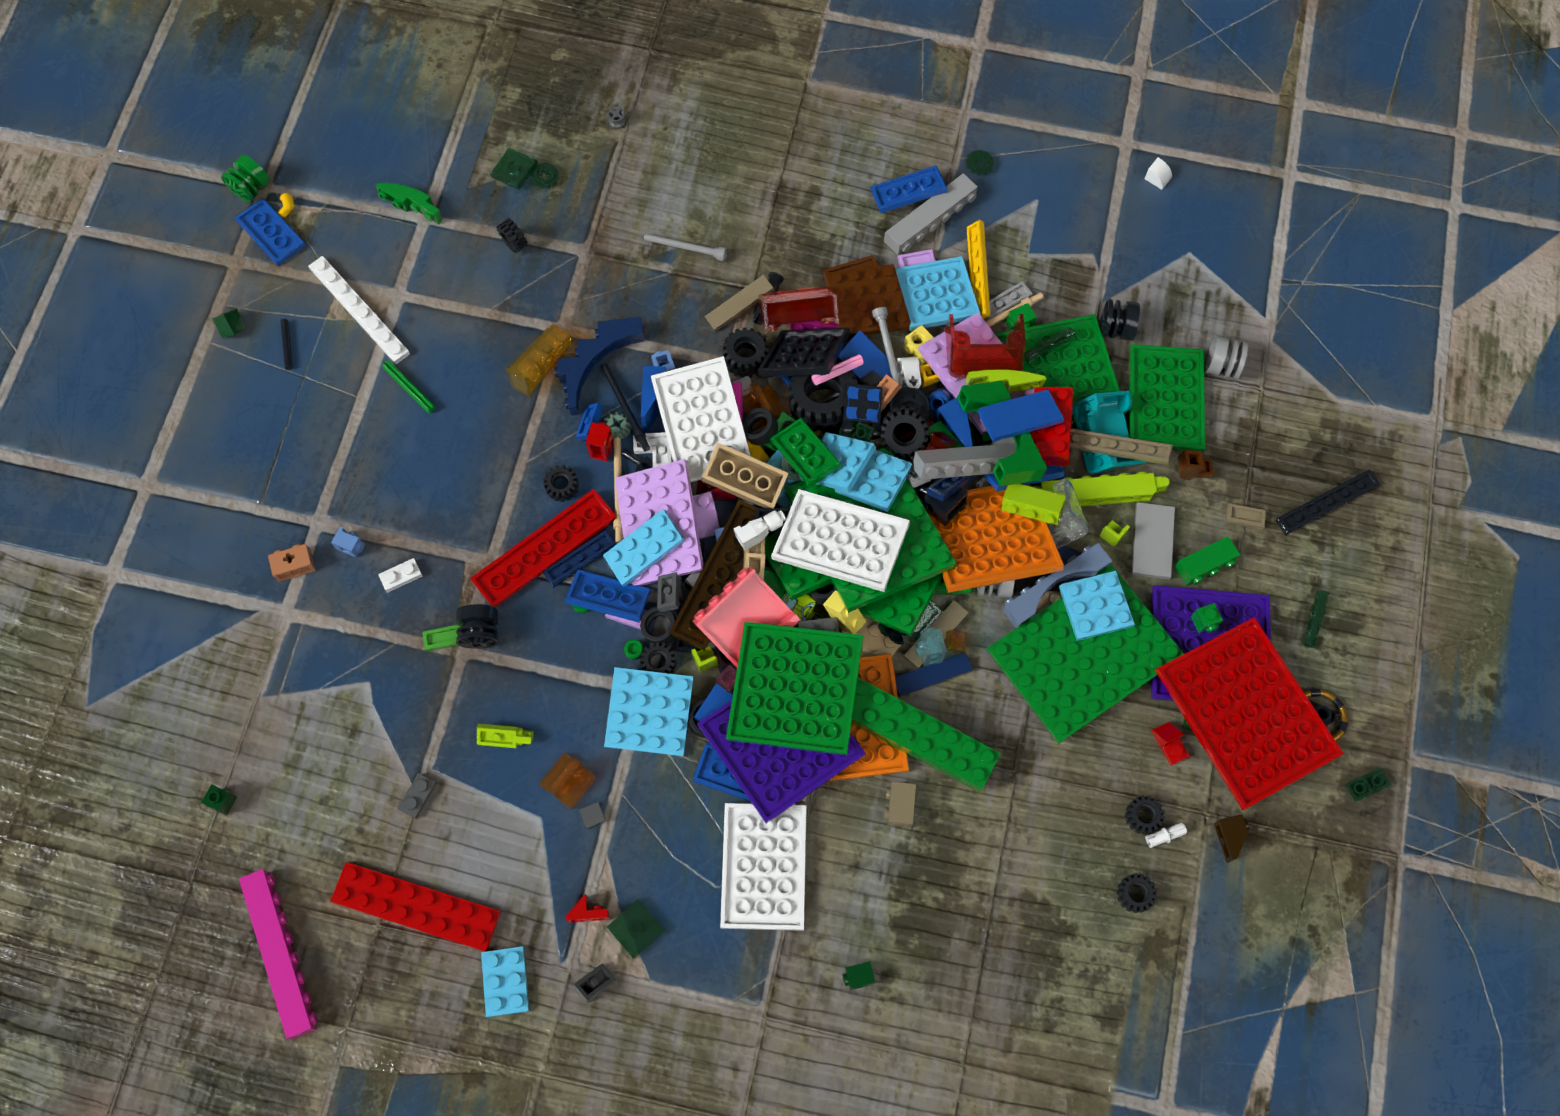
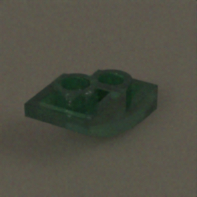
(860, 432)
(1367, 784)

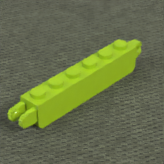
(1113, 489)

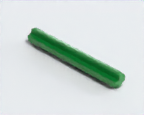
(408, 386)

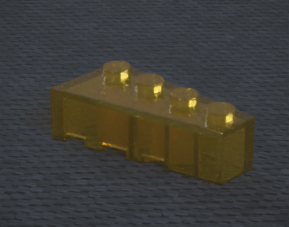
(538, 359)

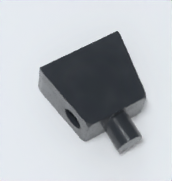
(945, 510)

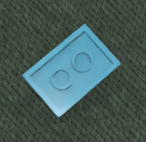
(505, 982)

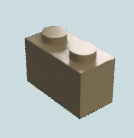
(901, 804)

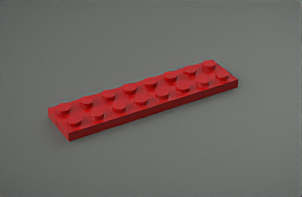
(543, 548)
(416, 907)

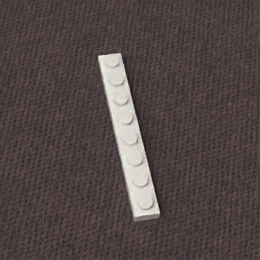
(359, 310)

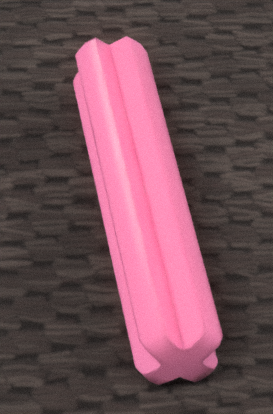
(839, 369)

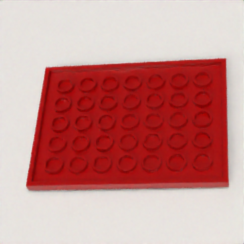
(1248, 713)

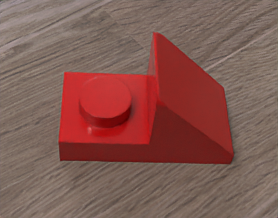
(1170, 743)
(581, 912)

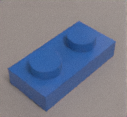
(591, 414)

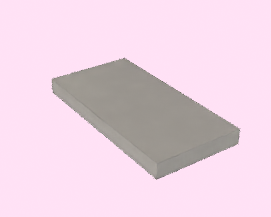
(1153, 541)

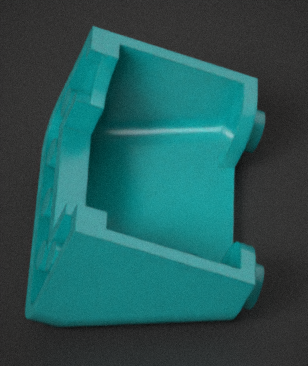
(1104, 415)

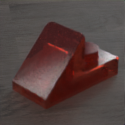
(940, 440)

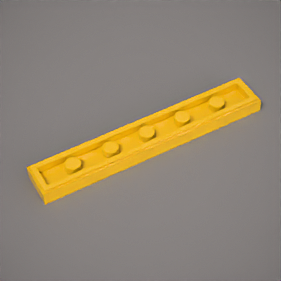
(978, 266)

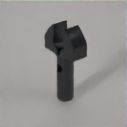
(637, 461)

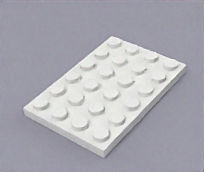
(698, 413)
(841, 540)
(763, 869)

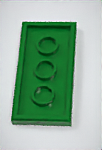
(805, 452)

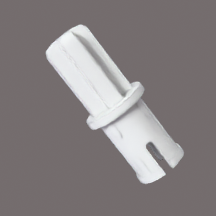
(1166, 835)

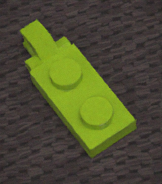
(503, 736)

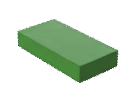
(440, 638)

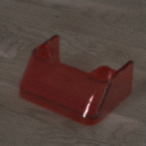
(798, 306)
(968, 357)

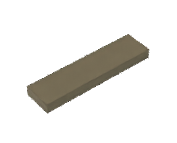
(738, 303)
(946, 621)

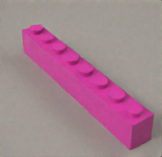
(278, 955)

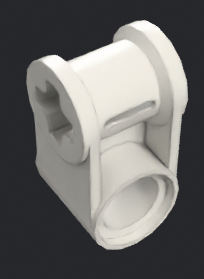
(909, 372)

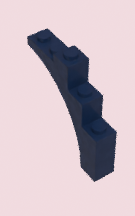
(609, 337)

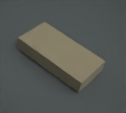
(1245, 516)

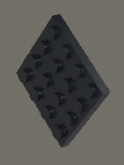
(804, 352)

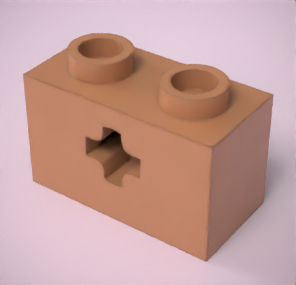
(285, 569)

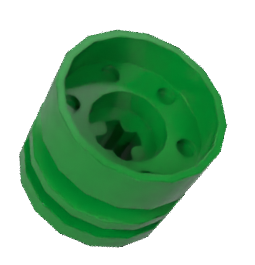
(245, 178)

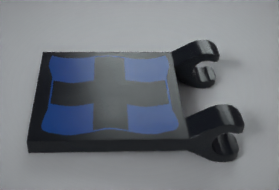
(862, 405)

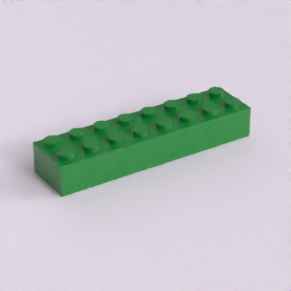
(923, 736)

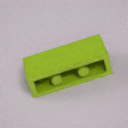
(1033, 503)

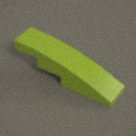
(1013, 380)

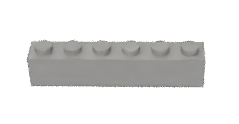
(930, 215)
(960, 461)

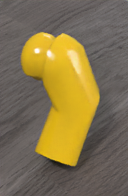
(288, 205)

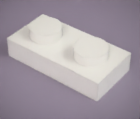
(400, 575)

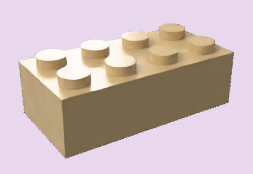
(744, 476)

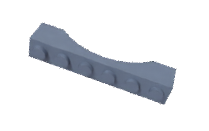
(1085, 565)

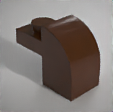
(1193, 464)

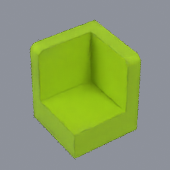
(1114, 533)
(704, 659)

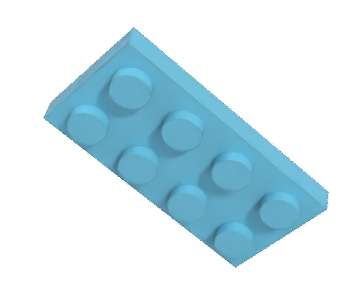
(643, 547)

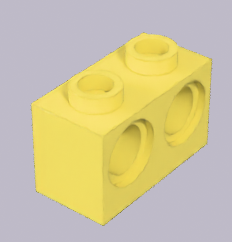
(920, 335)

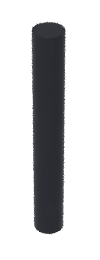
(286, 344)

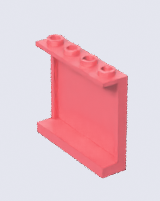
(741, 602)

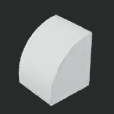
(1159, 173)

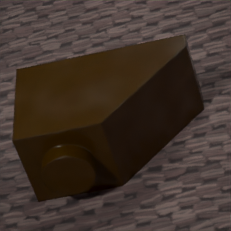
(1232, 835)

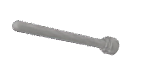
(718, 253)
(880, 315)

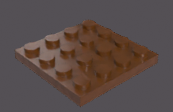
(865, 290)

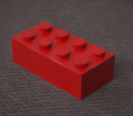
(1055, 440)

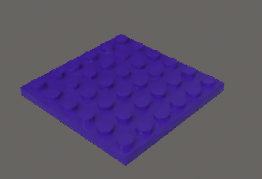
(1174, 609)
(773, 775)

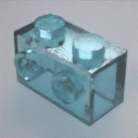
(931, 647)

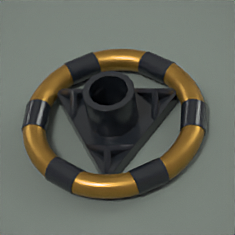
(1328, 715)

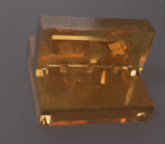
(761, 398)
(567, 780)

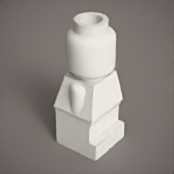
(758, 529)

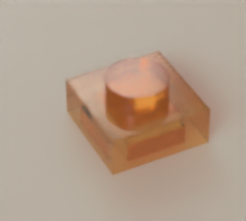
(955, 641)

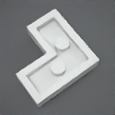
(658, 447)

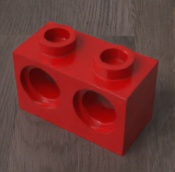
(599, 441)

